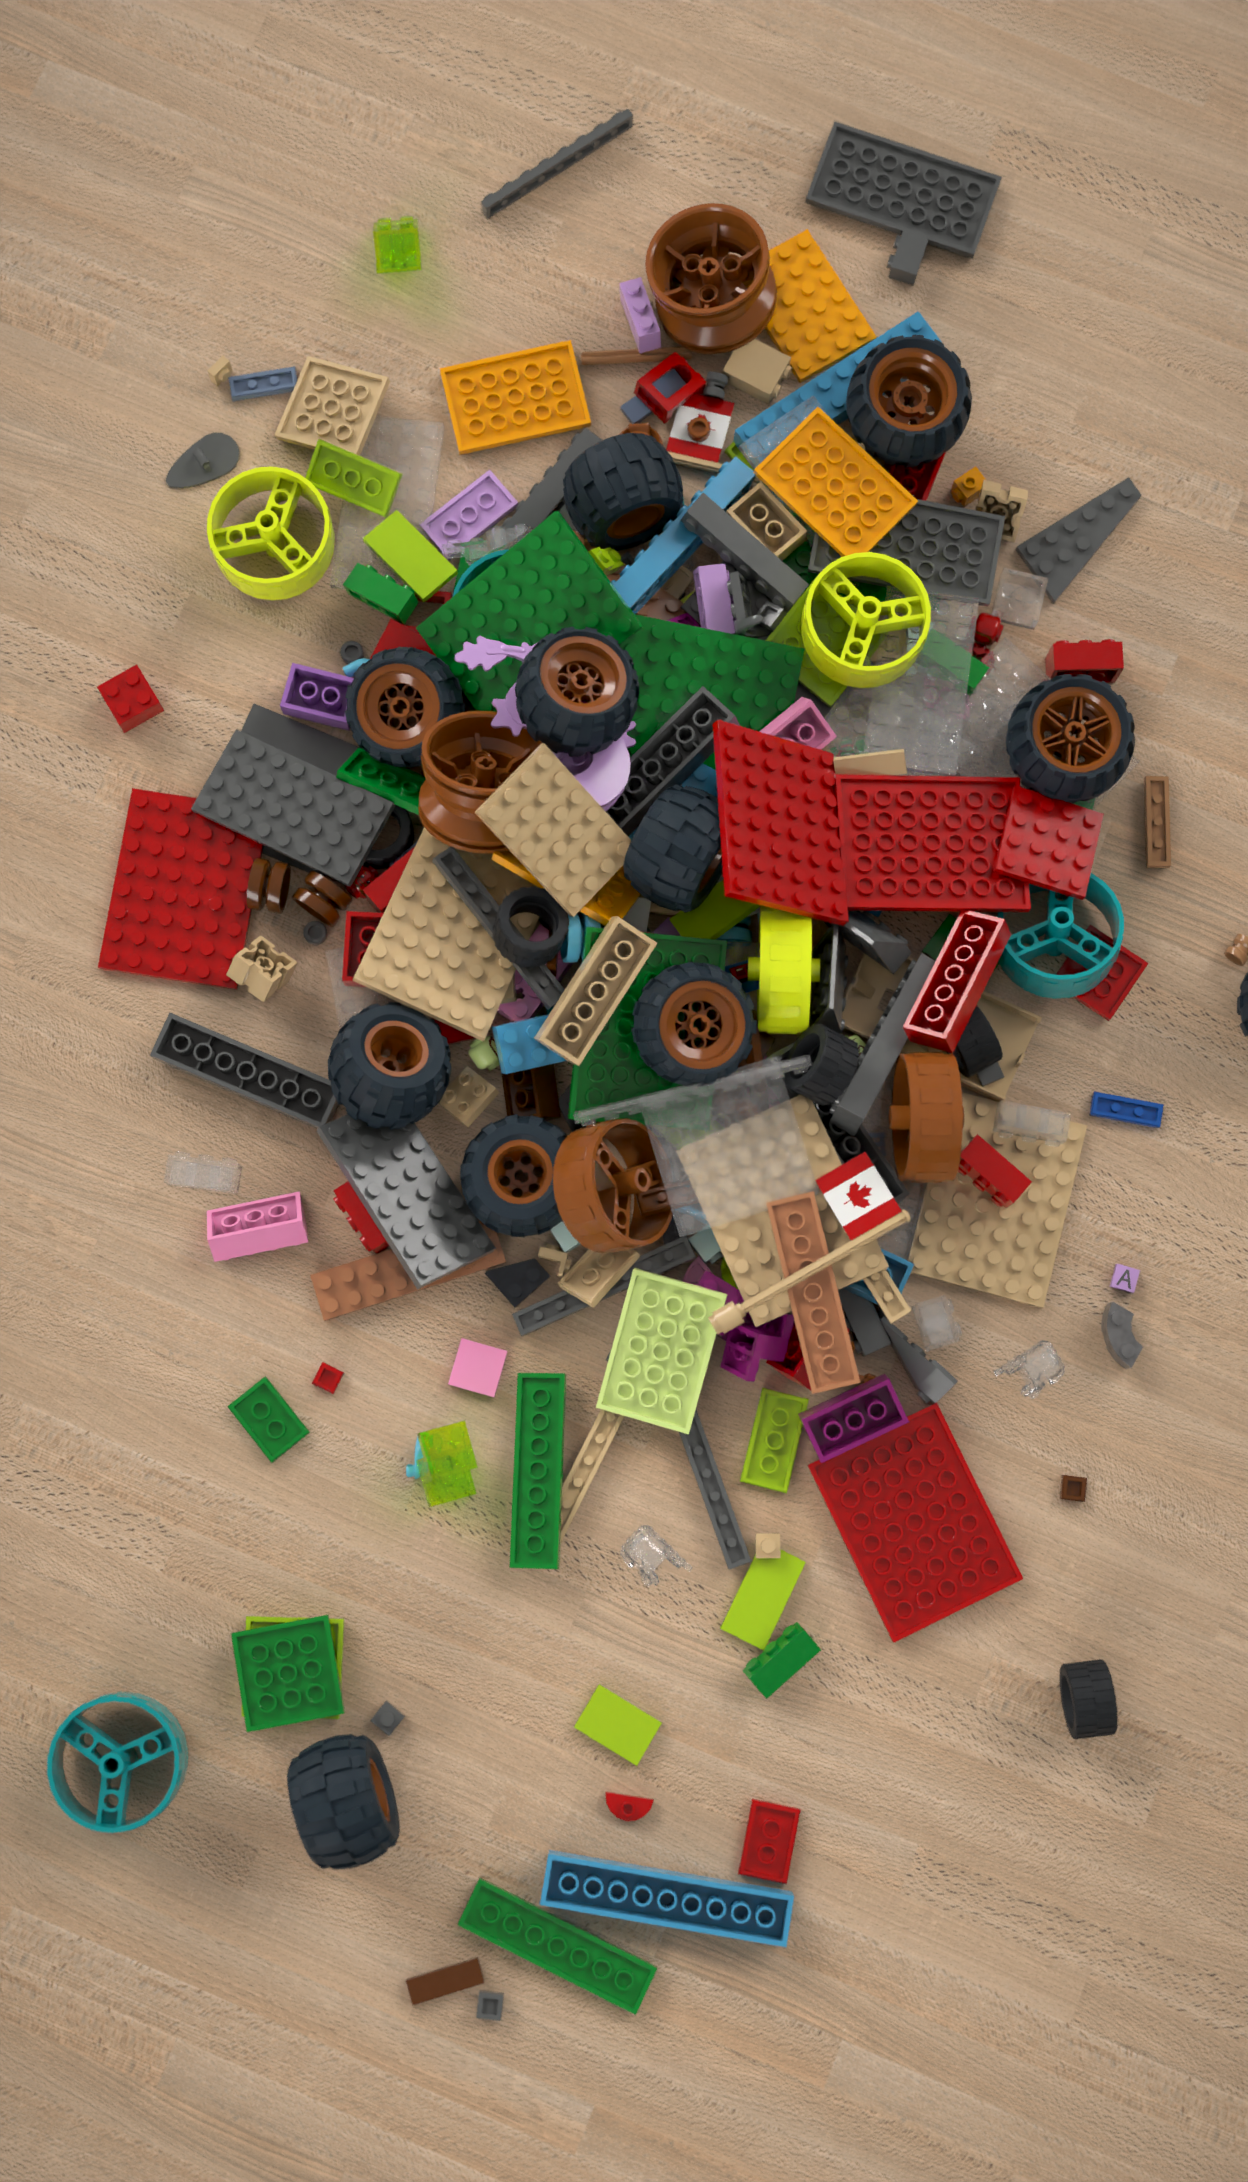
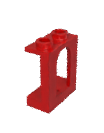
(654, 400)

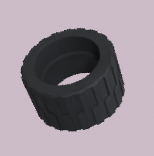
(382, 858)
(522, 951)
(977, 1046)
(832, 1068)
(1088, 1699)

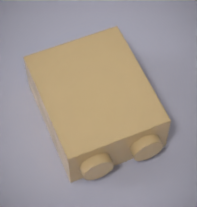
(758, 370)

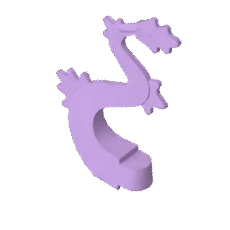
(607, 769)

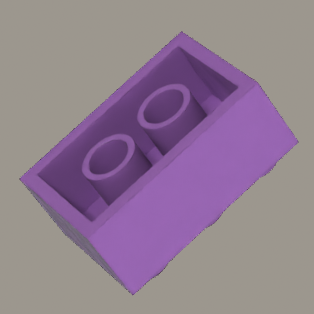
(316, 696)

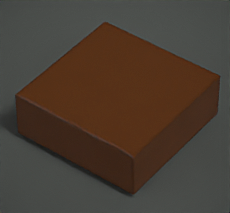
(1073, 1488)

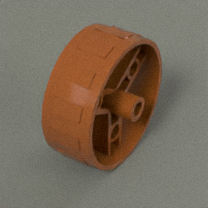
(926, 1117)
(597, 1191)

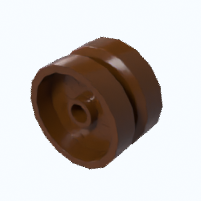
(268, 885)
(322, 898)

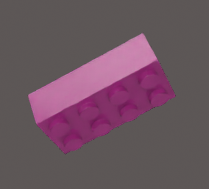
(853, 1418)

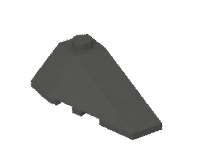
(926, 1375)

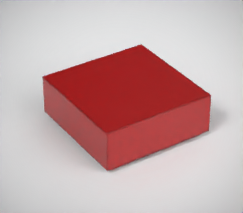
(328, 1378)

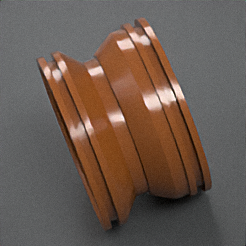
(733, 311)
(462, 769)

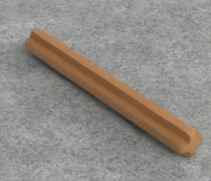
(631, 355)

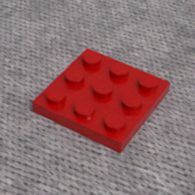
(1112, 990)

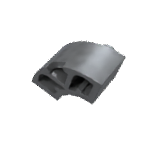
(1119, 1336)

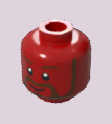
(988, 629)
(364, 878)

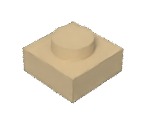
(220, 371)
(767, 1545)

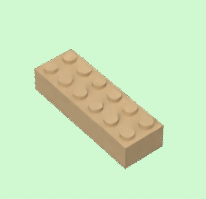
(595, 990)

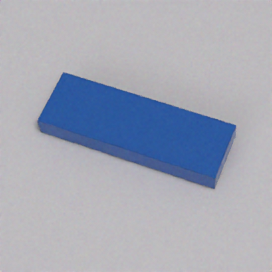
(1126, 1109)

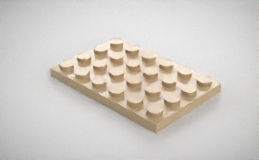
(556, 829)

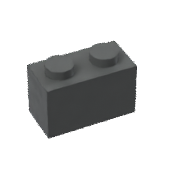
(908, 256)

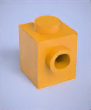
(968, 486)

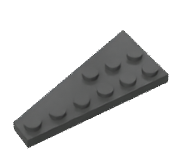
(1072, 541)

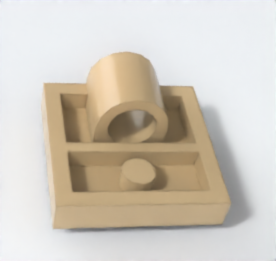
(468, 1096)

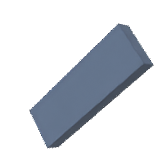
(263, 383)
(667, 385)

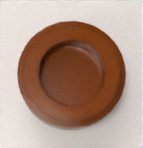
(698, 429)

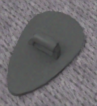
(204, 461)

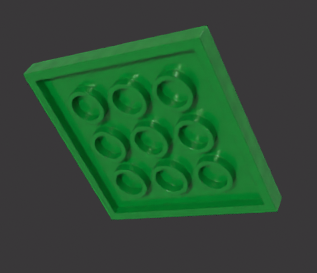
(287, 1673)

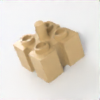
(1003, 503)
(261, 968)

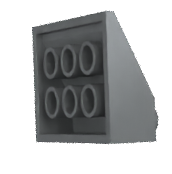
(875, 940)
(827, 995)

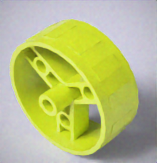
(274, 536)
(864, 623)
(784, 971)

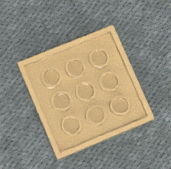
(332, 405)

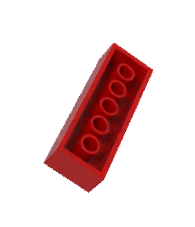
(957, 981)

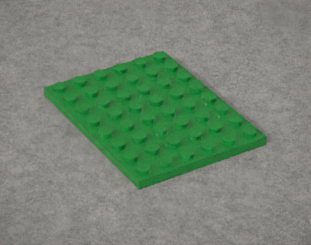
(522, 597)
(677, 659)
(613, 1063)

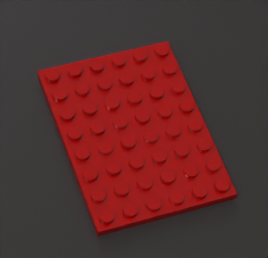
(779, 824)
(925, 843)
(178, 894)
(915, 1524)

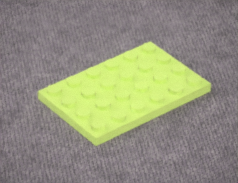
(660, 1351)

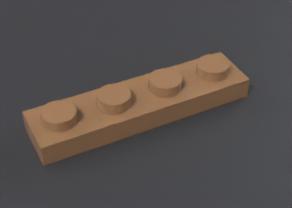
(1157, 822)

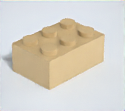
(768, 521)

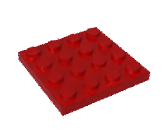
(1048, 843)

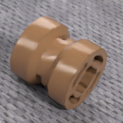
(1239, 951)

